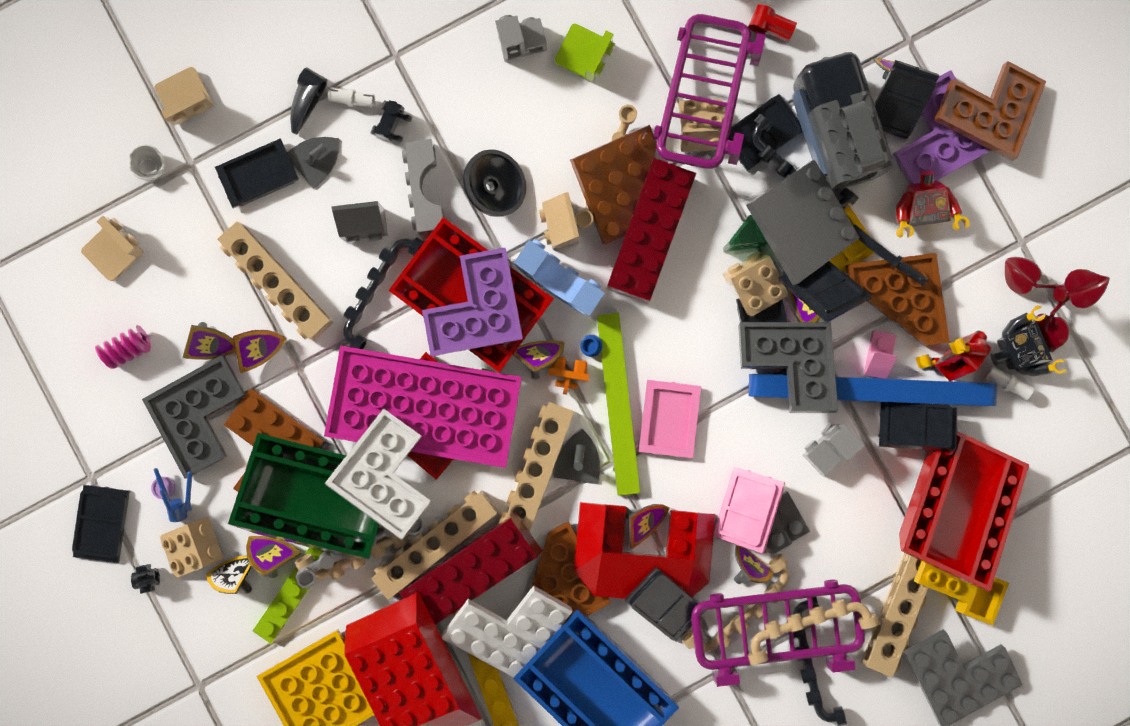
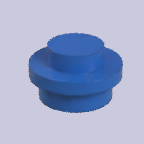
(591, 345)

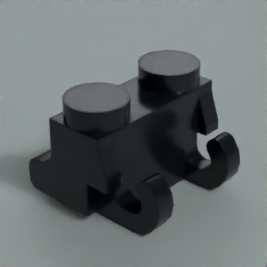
(389, 121)

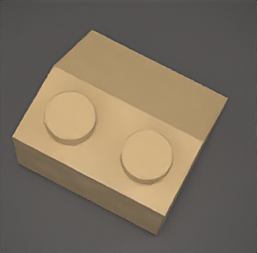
(560, 222)

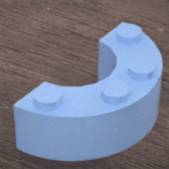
(559, 281)

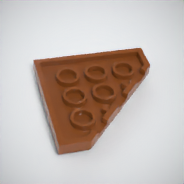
(614, 178)
(904, 301)
(557, 575)

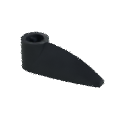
(309, 91)

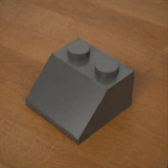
(360, 221)

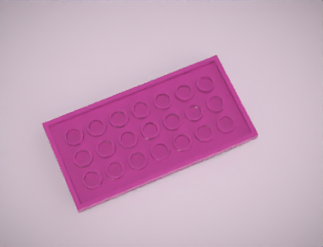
(452, 407)

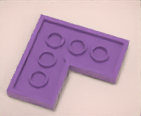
(941, 148)
(489, 314)

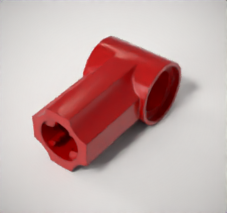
(768, 22)

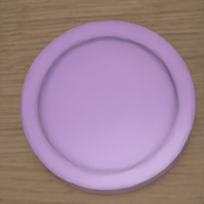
(169, 485)

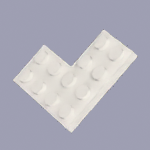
(369, 479)
(511, 641)

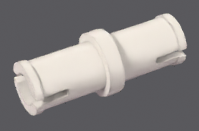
(351, 97)
(1009, 382)

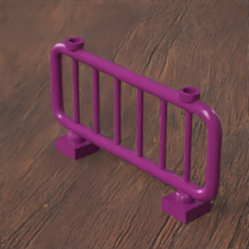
(724, 145)
(727, 676)

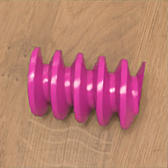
(125, 349)

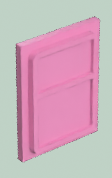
(669, 418)
(749, 509)

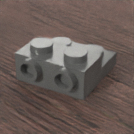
(786, 526)

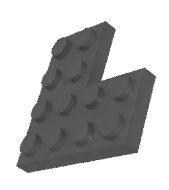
(802, 350)
(183, 409)
(957, 688)

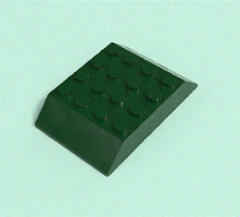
(288, 500)

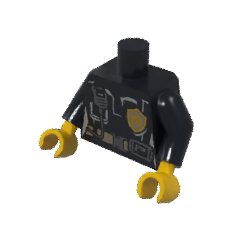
(1024, 347)

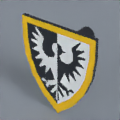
(230, 576)

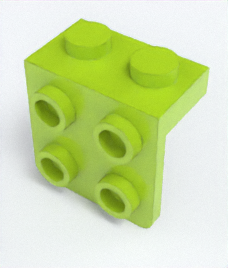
(585, 51)

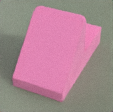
(880, 355)

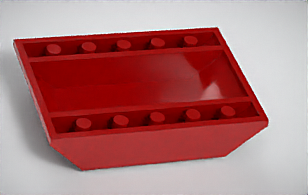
(437, 280)
(963, 510)
(407, 668)

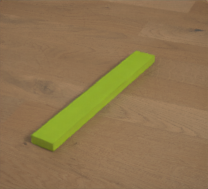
(618, 404)

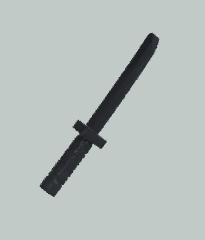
(896, 262)

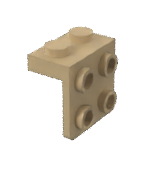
(183, 96)
(698, 129)
(112, 249)
(756, 282)
(191, 547)

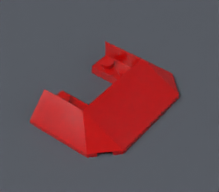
(617, 573)

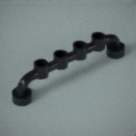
(784, 167)
(366, 295)
(809, 676)

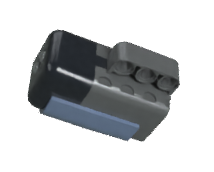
(841, 121)

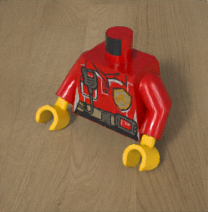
(927, 204)
(961, 358)

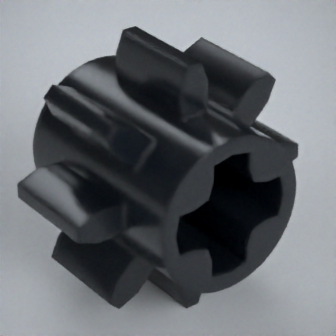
(145, 578)

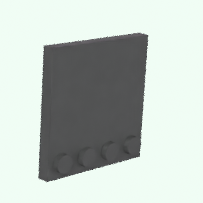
(803, 222)

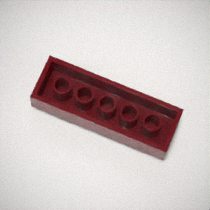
(651, 230)
(475, 568)

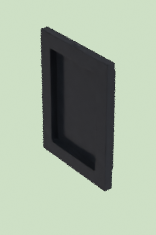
(828, 292)

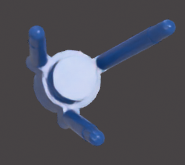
(175, 508)

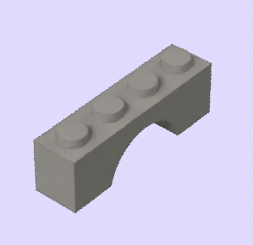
(421, 159)

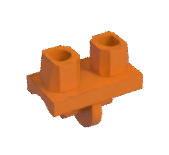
(558, 369)

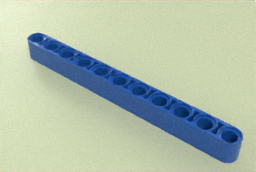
(887, 390)

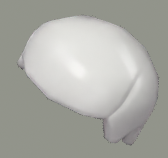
(146, 162)

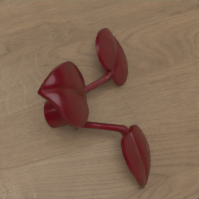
(1080, 286)

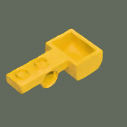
(971, 599)

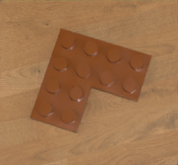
(996, 120)
(260, 415)

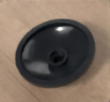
(504, 179)

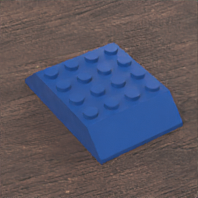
(592, 681)

